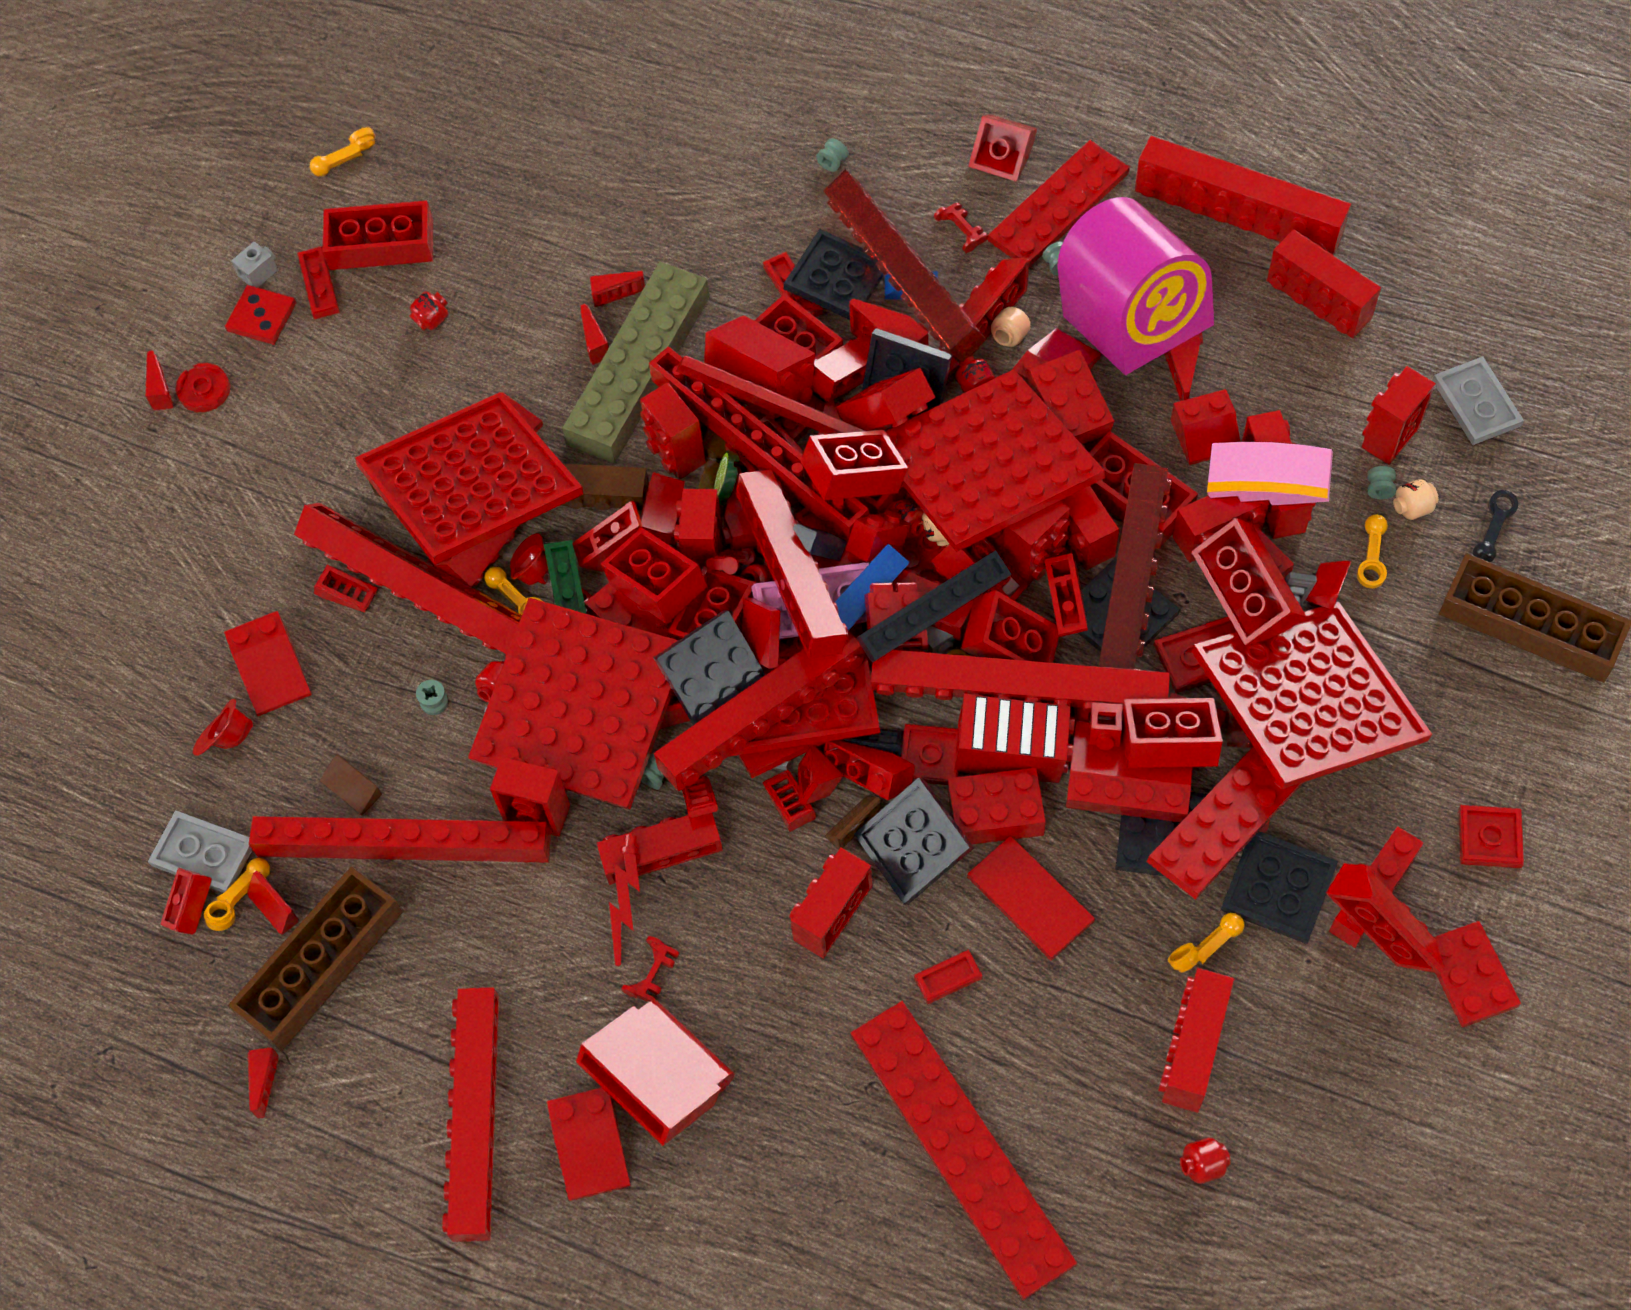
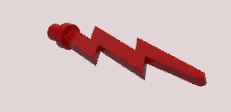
(622, 879)

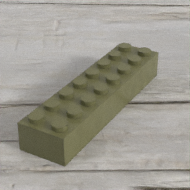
(611, 400)

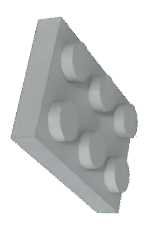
(1478, 400)
(201, 849)

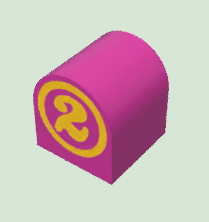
(1132, 284)

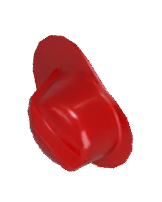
(529, 561)
(225, 731)

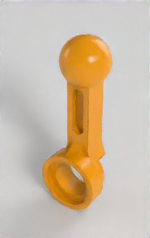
(359, 141)
(1375, 526)
(497, 579)
(232, 895)
(1188, 955)

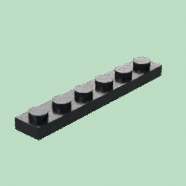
(933, 606)

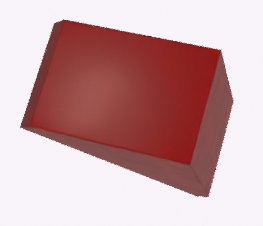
(816, 776)

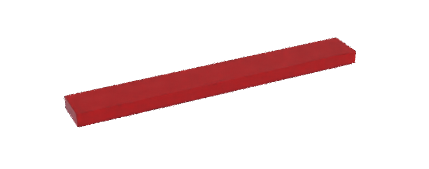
(763, 397)

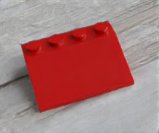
(1105, 783)

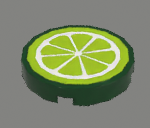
(726, 476)

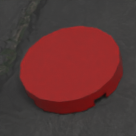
(203, 387)

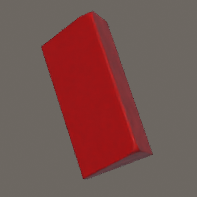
(1329, 583)
(186, 901)
(271, 903)

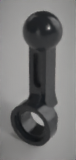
(1485, 549)

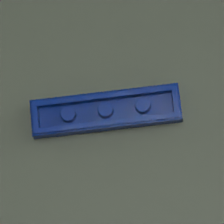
(882, 569)

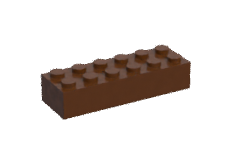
(1535, 617)
(315, 958)

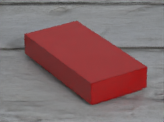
(948, 977)

